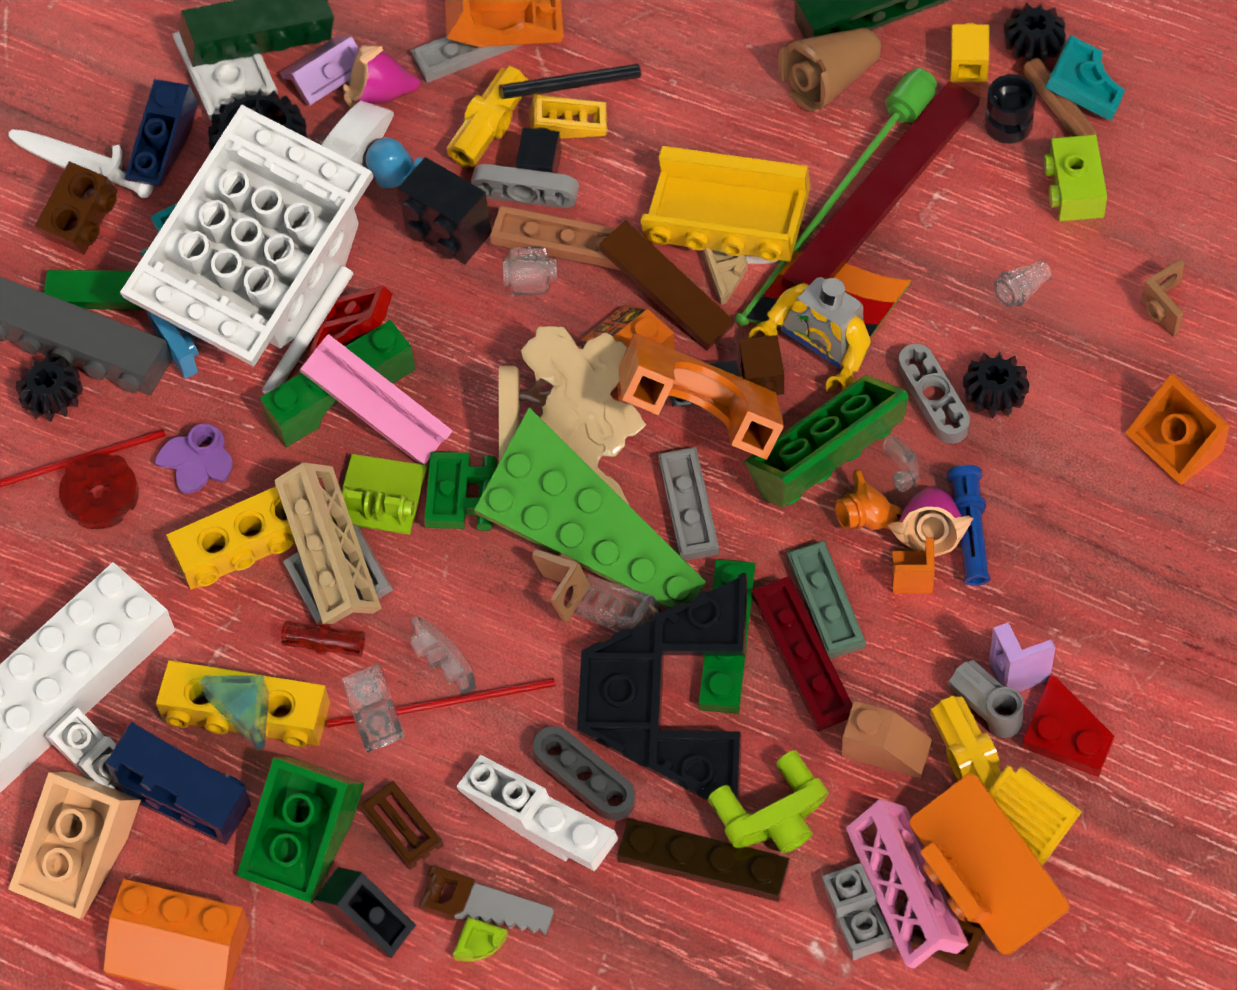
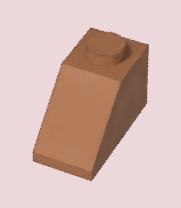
(885, 740)

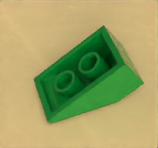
(298, 827)

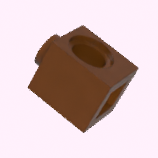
(762, 362)

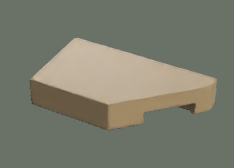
(725, 272)

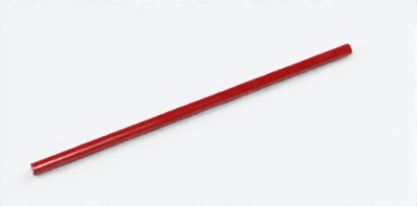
(63, 463)
(456, 700)

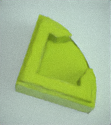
(479, 940)

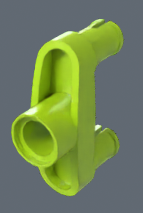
(781, 820)

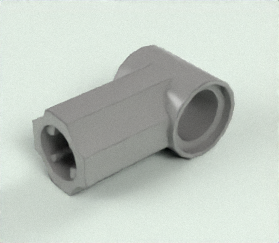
(987, 697)

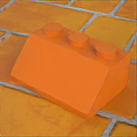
(173, 939)

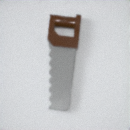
(482, 903)

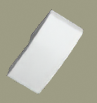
(83, 746)

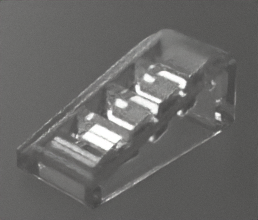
(640, 605)

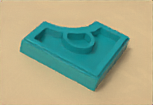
(1083, 79)

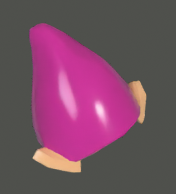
(377, 78)
(931, 515)

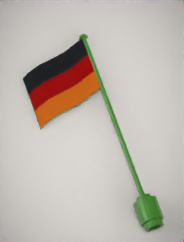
(875, 292)

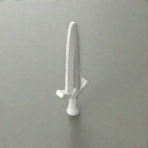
(61, 153)

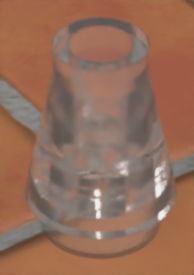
(1019, 284)

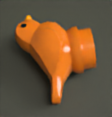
(865, 507)

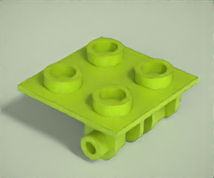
(383, 493)

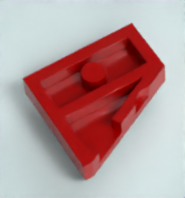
(354, 316)
(1067, 731)

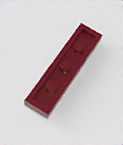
(803, 653)

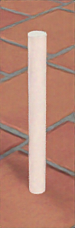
(309, 329)

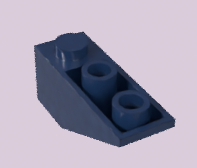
(161, 132)

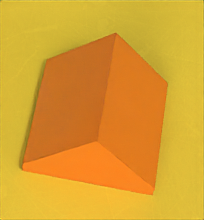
(1179, 430)

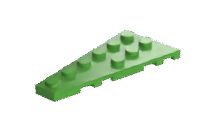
(566, 508)

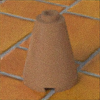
(826, 65)

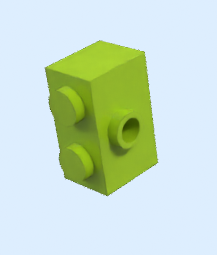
(1076, 178)

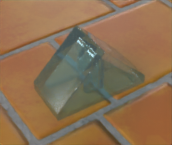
(242, 702)

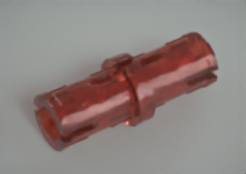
(323, 638)

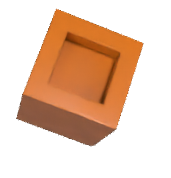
(914, 570)

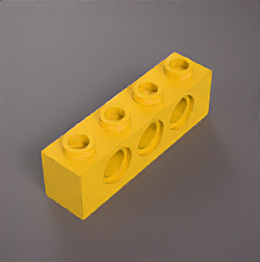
(228, 529)
(300, 727)

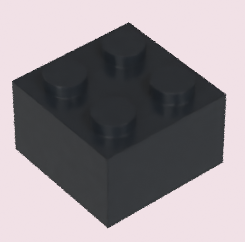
(444, 211)

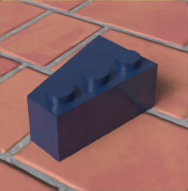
(177, 784)

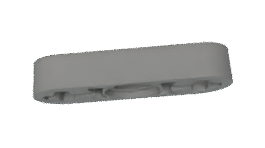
(541, 187)
(933, 409)

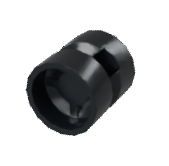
(1010, 108)

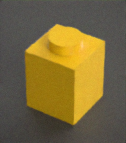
(969, 53)

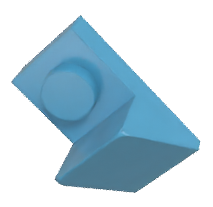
(179, 344)

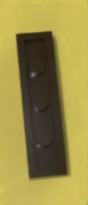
(703, 860)

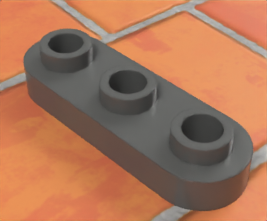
(576, 759)

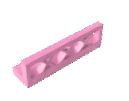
(375, 400)
(925, 898)

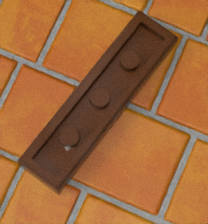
(666, 285)

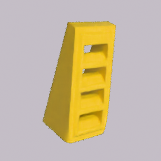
(552, 107)

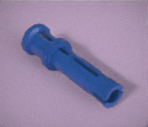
(971, 505)

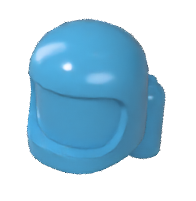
(389, 162)

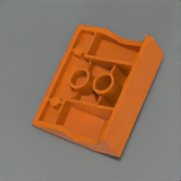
(504, 22)

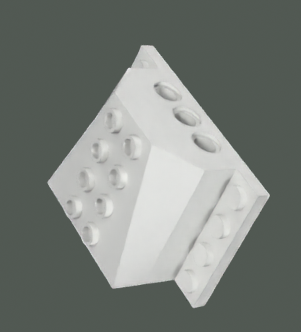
(252, 238)

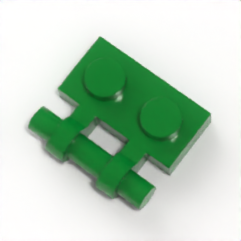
(448, 489)

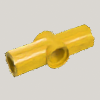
(484, 120)
(966, 746)

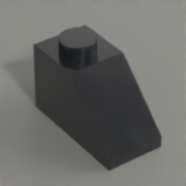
(364, 910)

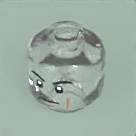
(528, 270)

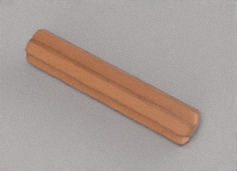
(1063, 108)

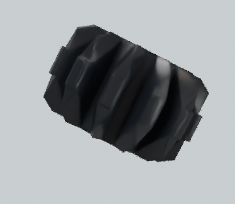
(1034, 33)
(996, 384)
(49, 387)

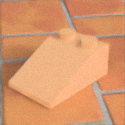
(72, 842)

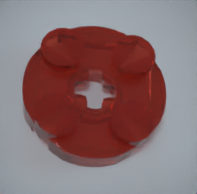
(92, 471)

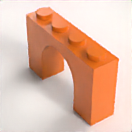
(654, 372)

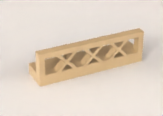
(322, 541)

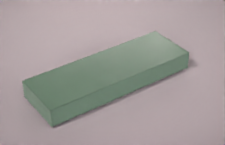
(826, 599)

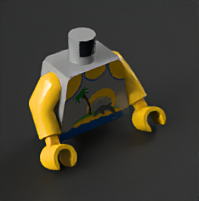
(824, 322)

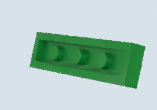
(725, 674)

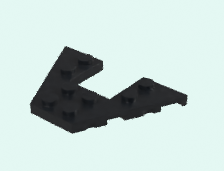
(625, 684)

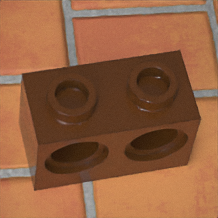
(68, 205)

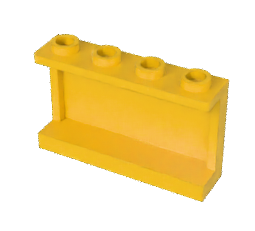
(727, 204)

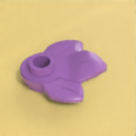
(195, 463)

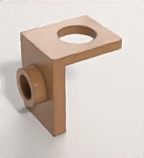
(1158, 303)
(568, 573)

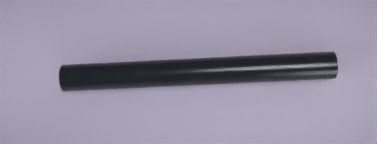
(569, 81)

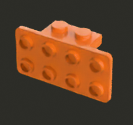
(986, 866)

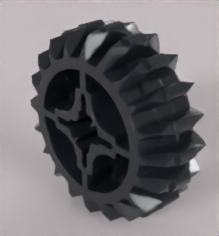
(270, 106)

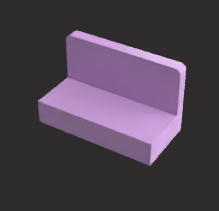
(323, 69)
(1019, 667)

